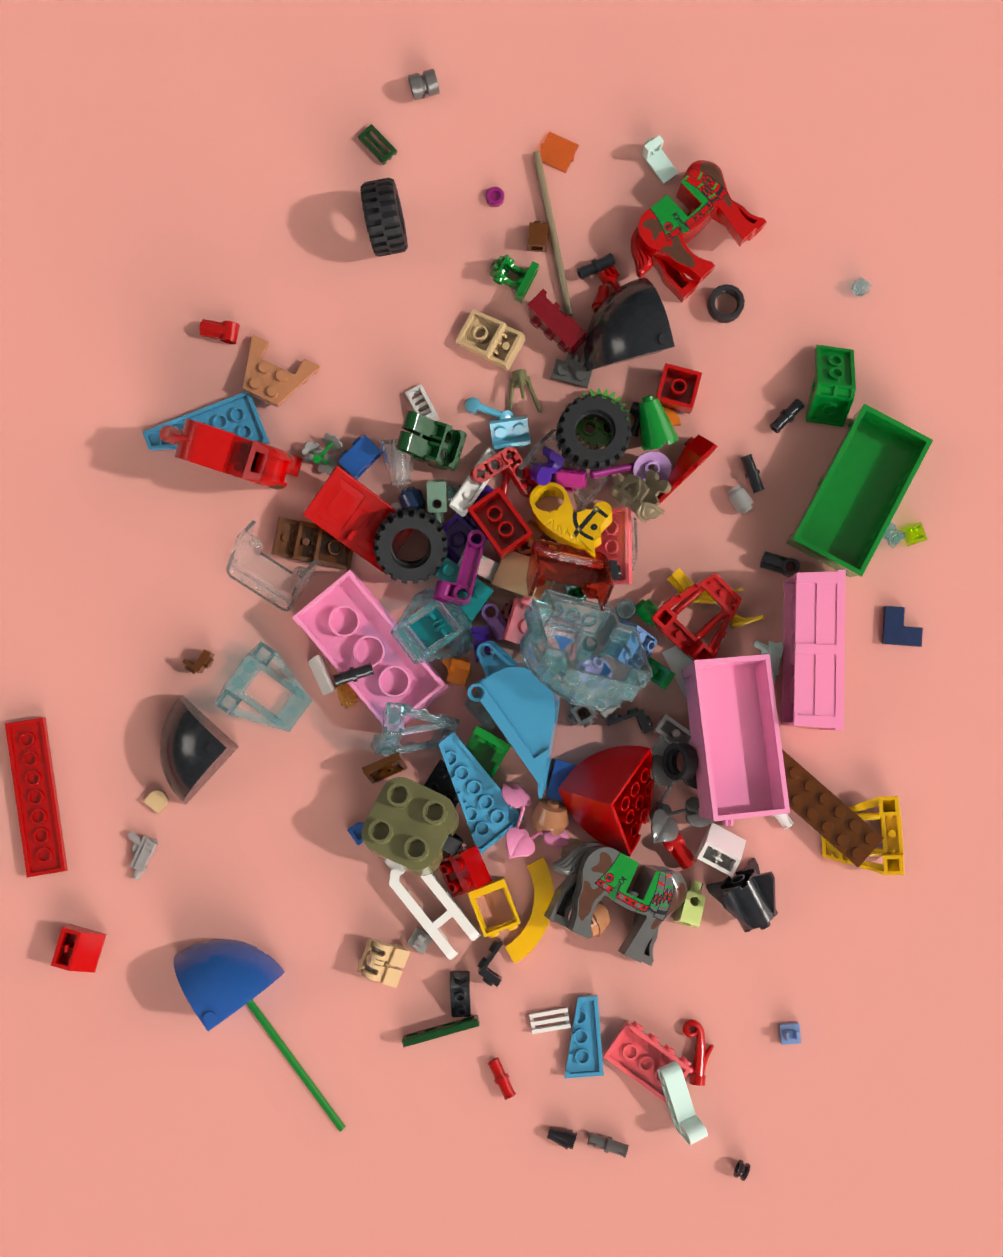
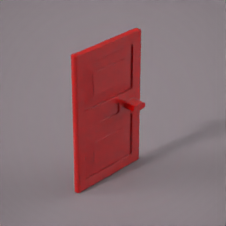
(352, 514)

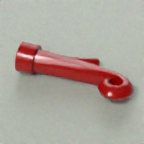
(701, 1055)

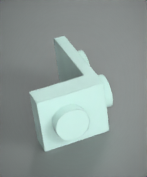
(658, 160)

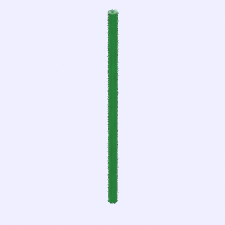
(296, 1065)

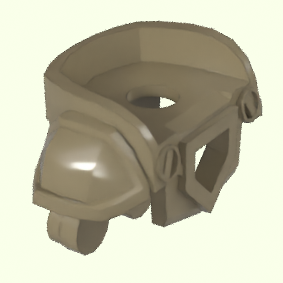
(643, 496)

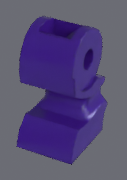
(543, 472)
(480, 635)

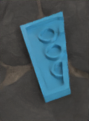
(585, 1043)

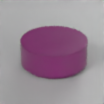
(494, 196)

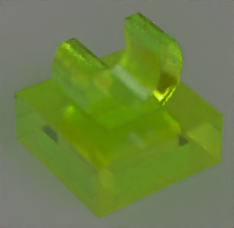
(914, 534)

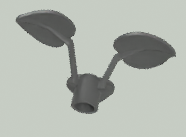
(662, 826)

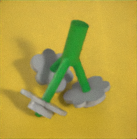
(317, 455)

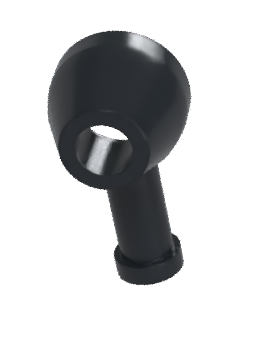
(634, 410)

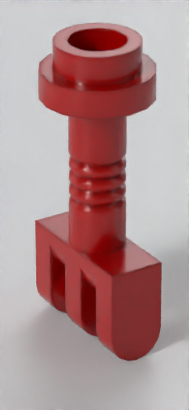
(609, 276)

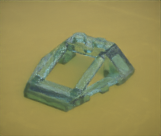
(459, 638)
(234, 689)
(393, 729)

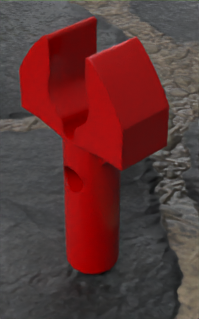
(506, 479)

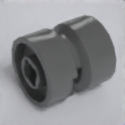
(423, 84)

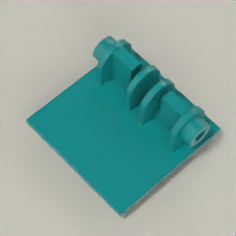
(431, 628)

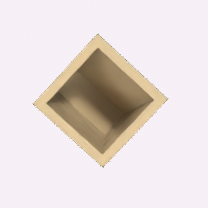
(512, 577)

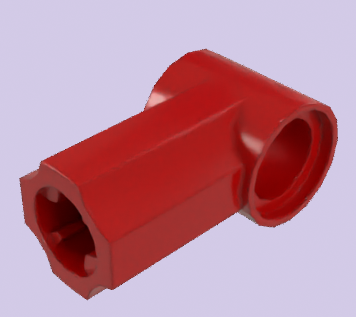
(224, 331)
(680, 852)

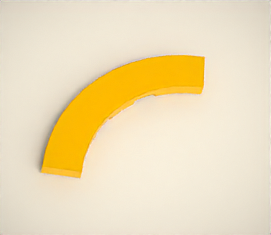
(537, 923)

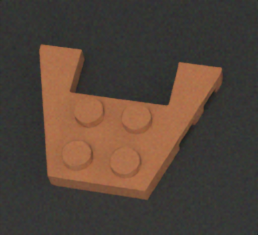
(270, 381)

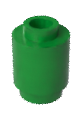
(645, 611)

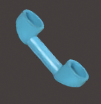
(473, 406)

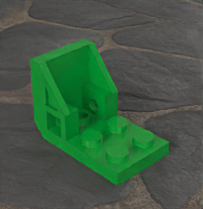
(832, 387)
(487, 749)

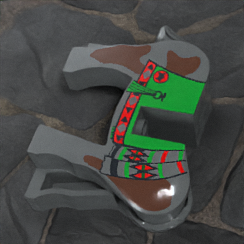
(602, 871)

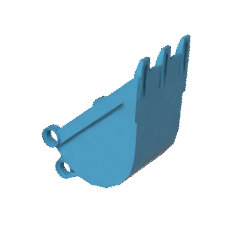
(520, 708)

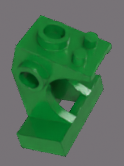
(500, 269)

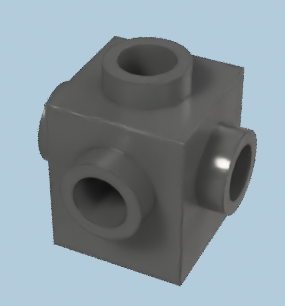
(586, 720)

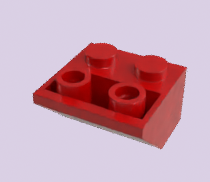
(464, 871)
(78, 949)

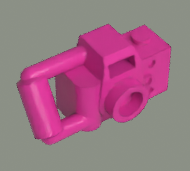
(570, 478)

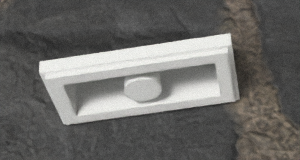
(322, 675)

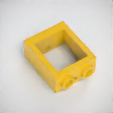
(510, 924)

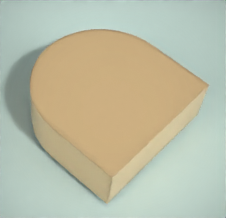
(157, 800)

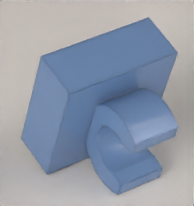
(789, 1033)

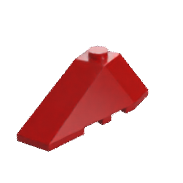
(692, 456)

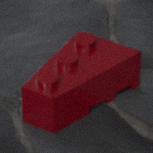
(555, 323)

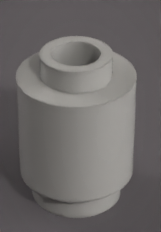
(740, 499)

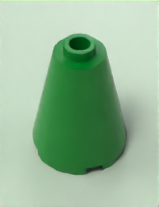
(655, 424)

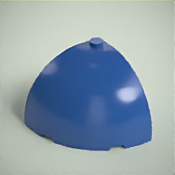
(223, 977)

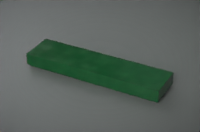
(440, 1030)

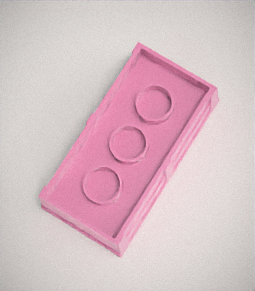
(356, 630)
(814, 650)
(736, 738)

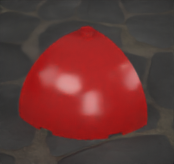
(611, 795)

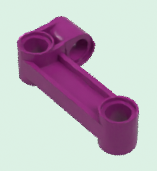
(447, 591)

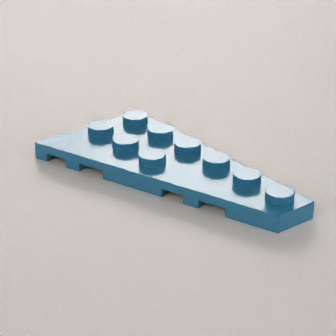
(233, 415)
(478, 794)

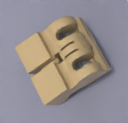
(382, 961)

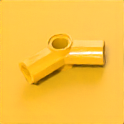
(681, 582)

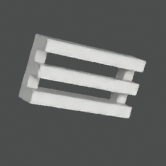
(551, 1020)

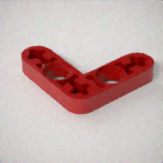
(505, 463)

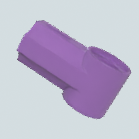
(496, 623)

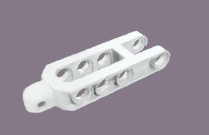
(445, 898)

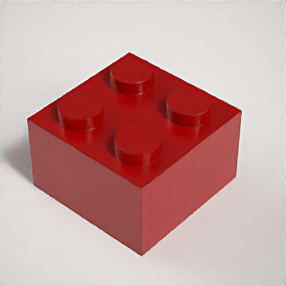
(678, 388)

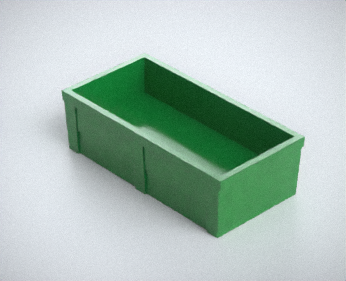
(860, 491)

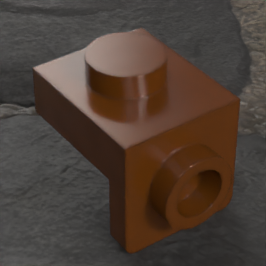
(204, 661)

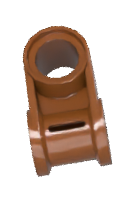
(537, 534)

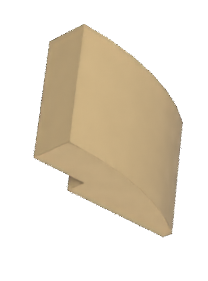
(490, 339)

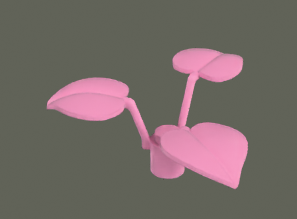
(518, 841)

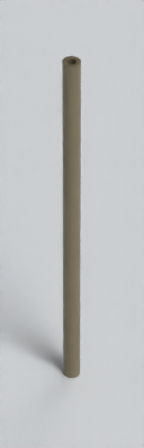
(553, 234)

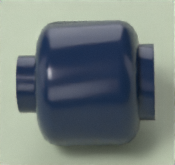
(411, 498)

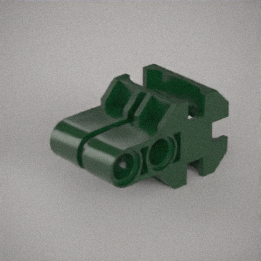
(431, 441)

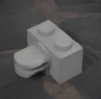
(669, 732)

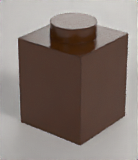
(537, 236)

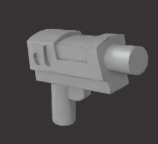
(144, 850)

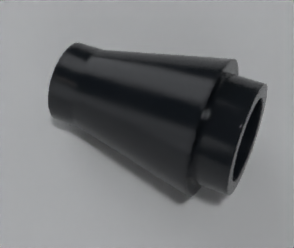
(563, 1137)

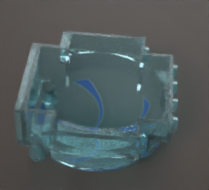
(583, 651)

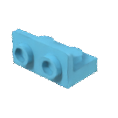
(510, 432)

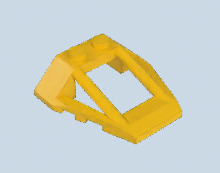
(891, 825)

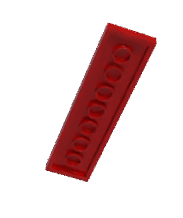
(36, 797)

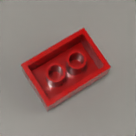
(500, 523)

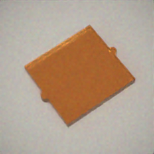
(558, 152)

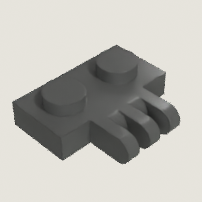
(572, 371)

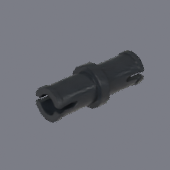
(595, 266)
(787, 416)
(752, 473)
(353, 674)

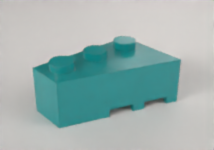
(480, 595)

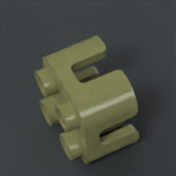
(410, 825)

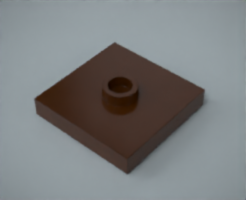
(384, 768)

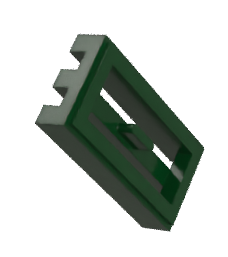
(388, 156)

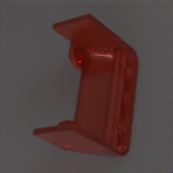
(571, 567)

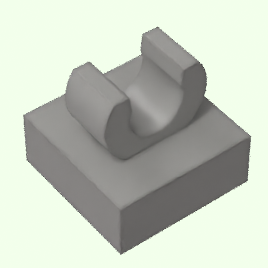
(419, 940)

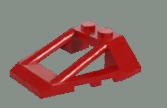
(680, 636)

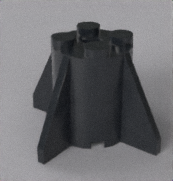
(748, 896)

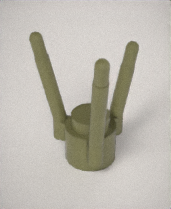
(521, 380)

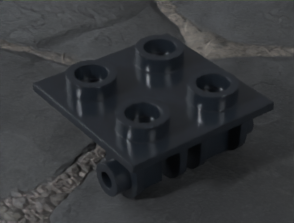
(441, 782)

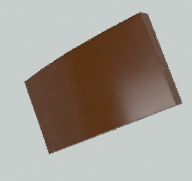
(308, 542)

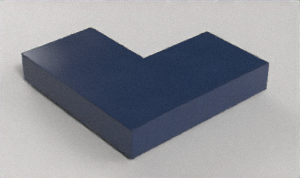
(894, 630)

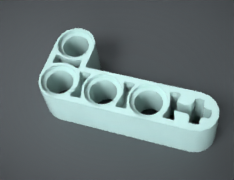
(680, 1103)

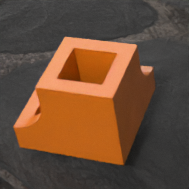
(457, 670)

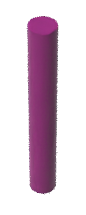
(611, 470)

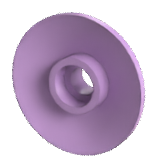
(661, 463)

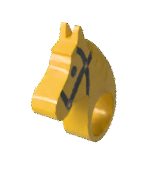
(568, 527)

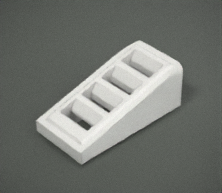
(430, 412)

